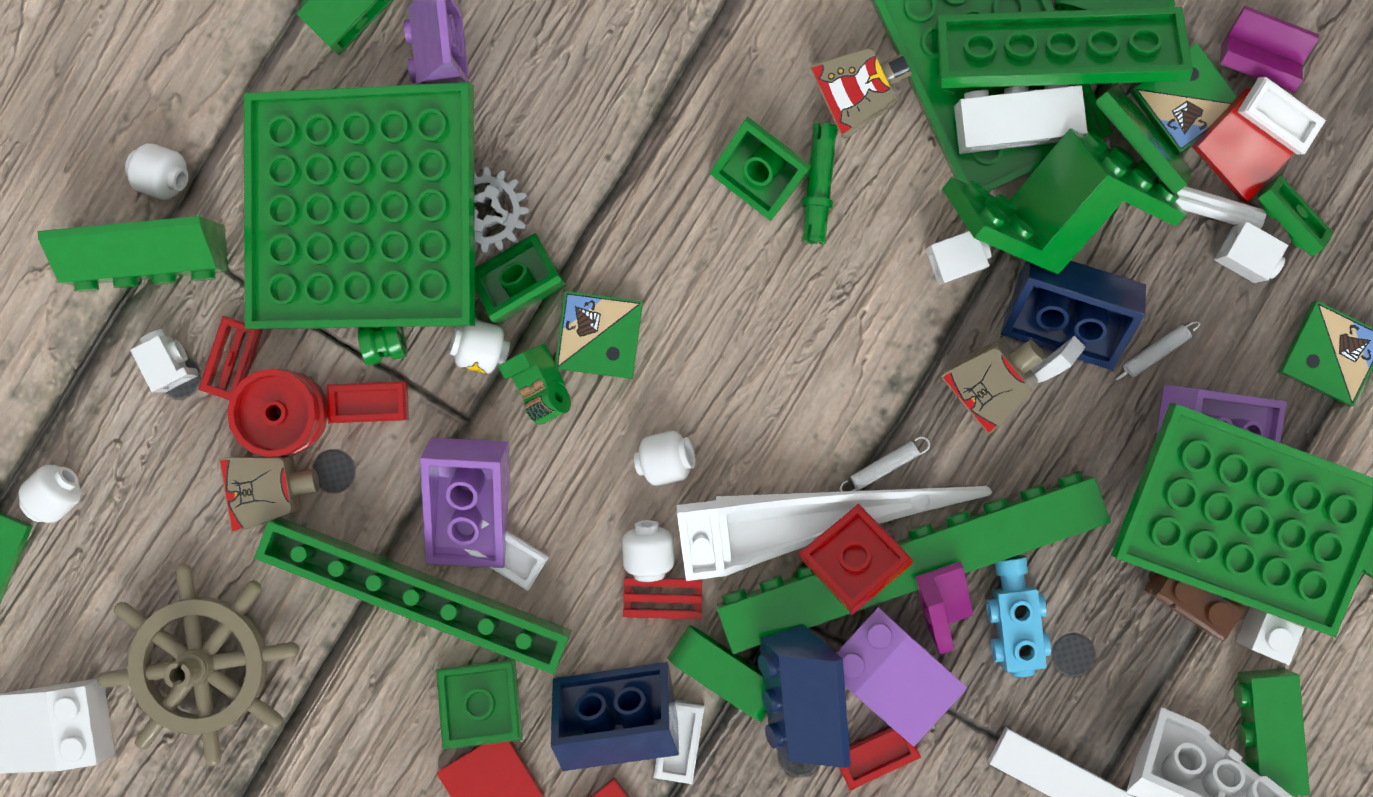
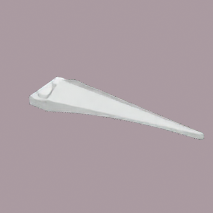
(751, 529)

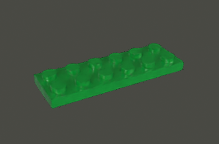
(1063, 47)

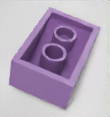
(437, 42)
(1246, 412)
(460, 488)
(897, 677)

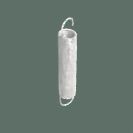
(1157, 350)
(885, 465)

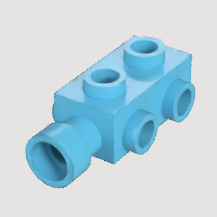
(1013, 631)

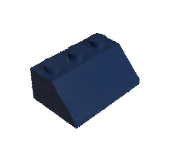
(1077, 302)
(804, 698)
(614, 717)

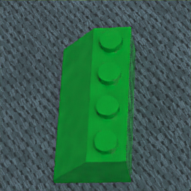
(136, 252)

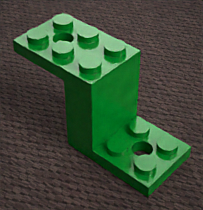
(1063, 201)

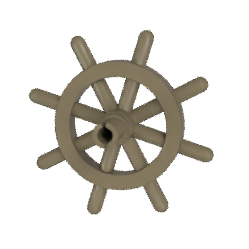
(197, 665)

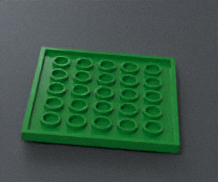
(359, 207)

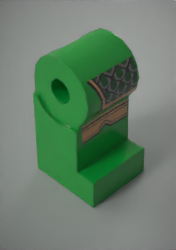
(538, 384)

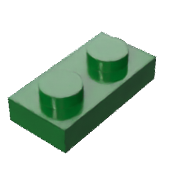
(1295, 215)

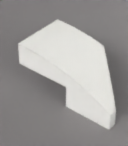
(1058, 360)

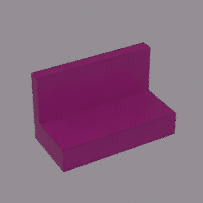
(1267, 48)
(944, 601)

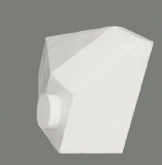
(1186, 762)

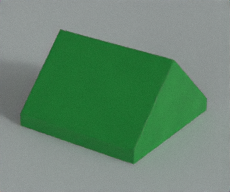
(760, 169)
(517, 279)

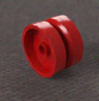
(254, 416)

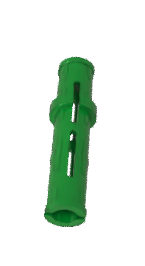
(817, 200)

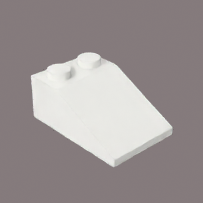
(54, 728)

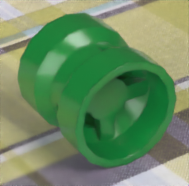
(382, 343)

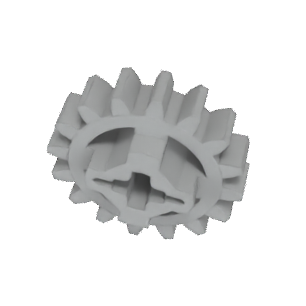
(495, 195)

